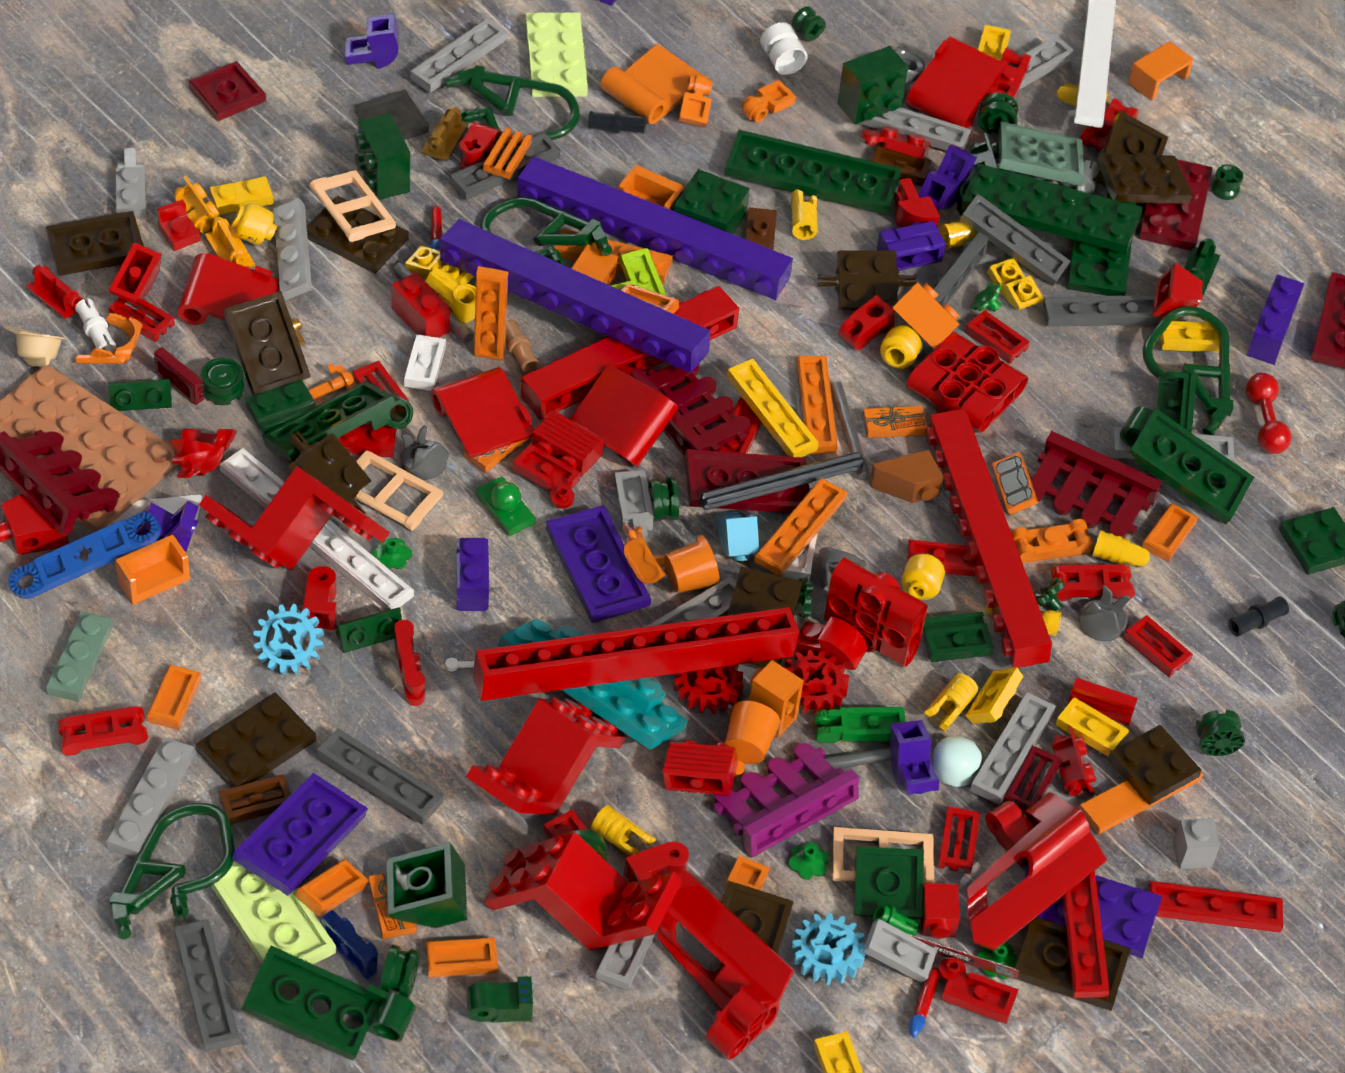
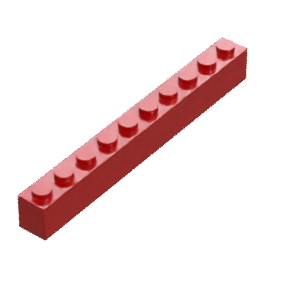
(989, 540)
(634, 653)

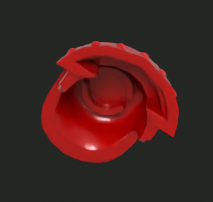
(200, 452)

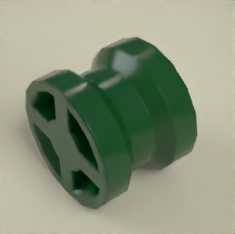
(808, 23)
(1227, 182)

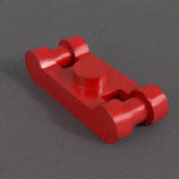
(1012, 77)
(1098, 136)
(1092, 579)
(409, 663)
(102, 729)

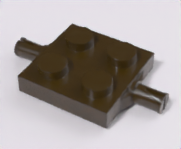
(864, 275)
(330, 465)

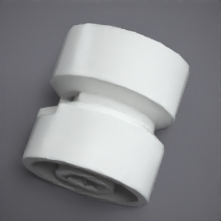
(783, 48)

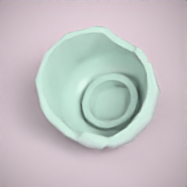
(957, 761)

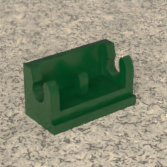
(1177, 397)

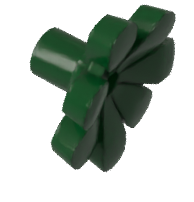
(1049, 593)
(804, 601)

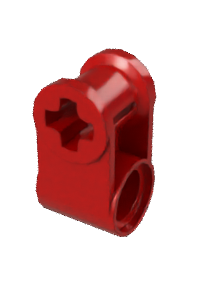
(478, 144)

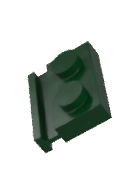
(279, 405)
(957, 637)

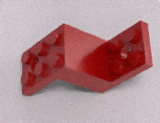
(292, 520)
(546, 757)
(583, 891)

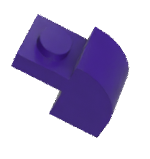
(378, 44)
(946, 182)
(180, 524)
(911, 757)

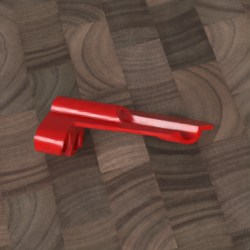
(1059, 858)
(750, 971)

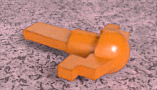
(344, 379)

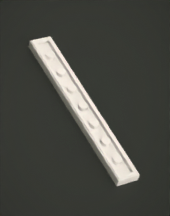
(1095, 63)
(331, 541)

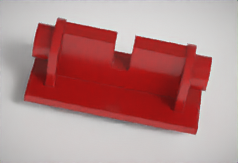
(54, 292)
(1078, 774)

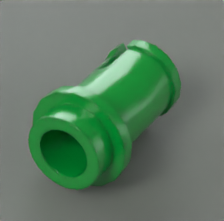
(891, 916)

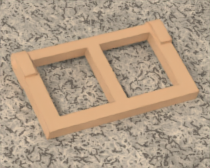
(357, 233)
(400, 476)
(883, 839)

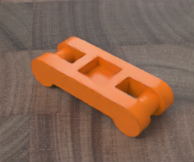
(1053, 541)

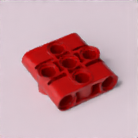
(967, 378)
(877, 609)

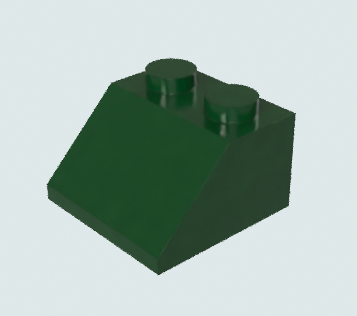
(427, 887)

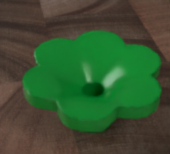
(988, 298)
(392, 553)
(808, 861)
(1002, 955)

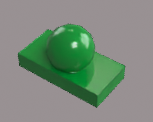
(505, 505)

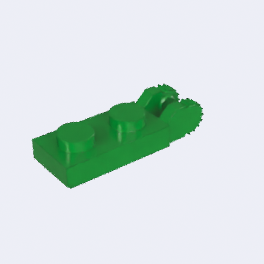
(857, 723)

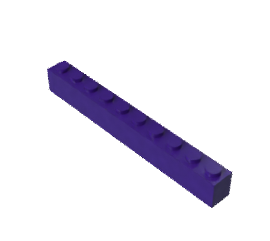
(658, 228)
(578, 296)

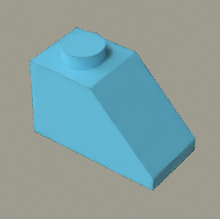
(738, 534)

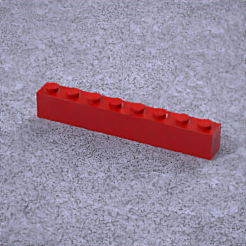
(572, 377)

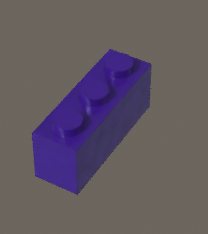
(1275, 319)

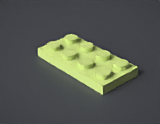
(557, 51)
(272, 917)

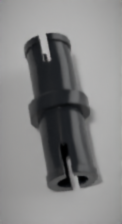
(617, 122)
(1258, 616)

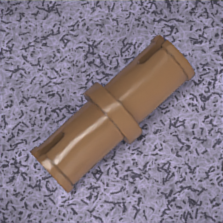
(520, 347)

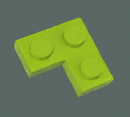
(640, 271)

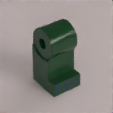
(501, 1001)

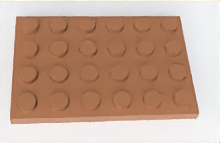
(109, 441)

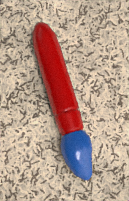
(436, 227)
(924, 1002)

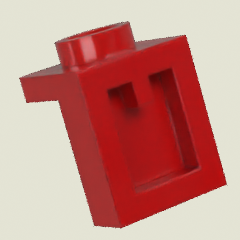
(177, 226)

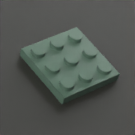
(1041, 154)

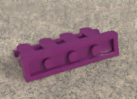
(787, 815)

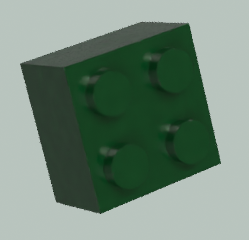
(872, 85)
(383, 156)
(714, 201)

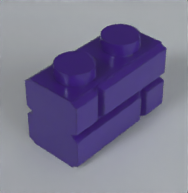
(914, 244)
(472, 574)

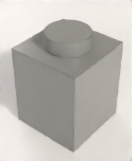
(1196, 843)

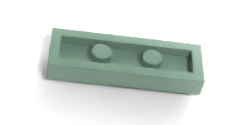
(79, 656)

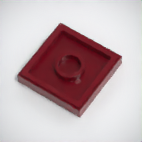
(227, 91)

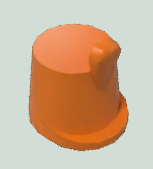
(690, 566)
(751, 732)

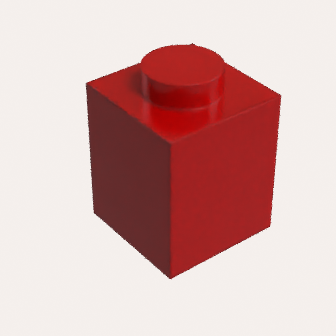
(940, 910)

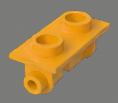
(194, 197)
(227, 244)

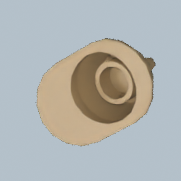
(35, 347)

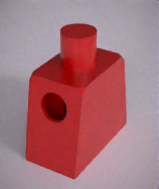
(28, 527)

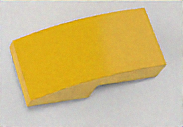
(427, 259)
(1016, 288)

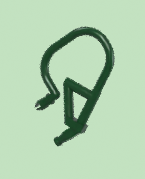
(477, 76)
(589, 231)
(1218, 407)
(127, 903)

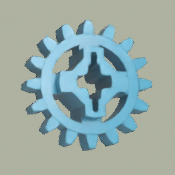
(279, 647)
(828, 949)

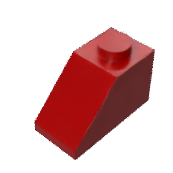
(136, 274)
(1176, 290)

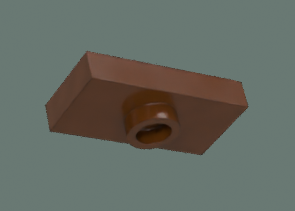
(761, 226)

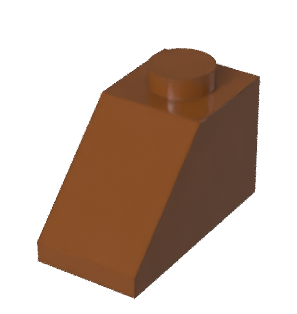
(908, 477)

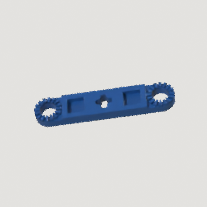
(65, 562)

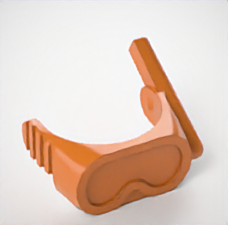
(122, 354)
(640, 556)

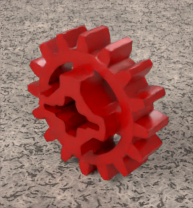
(818, 680)
(709, 687)

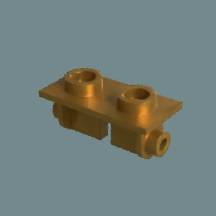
(445, 135)

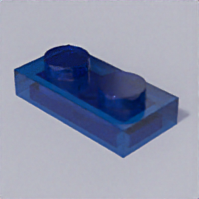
(358, 952)

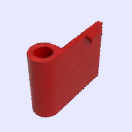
(954, 83)
(219, 285)
(483, 412)
(625, 414)

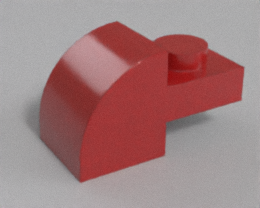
(911, 207)
(834, 638)

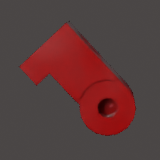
(867, 323)
(319, 597)
(1008, 826)
(656, 861)

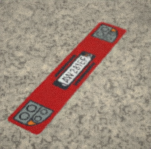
(973, 960)

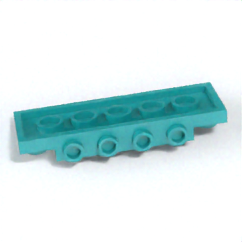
(629, 705)

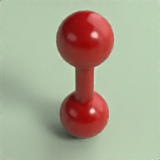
(1274, 435)

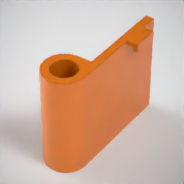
(650, 84)

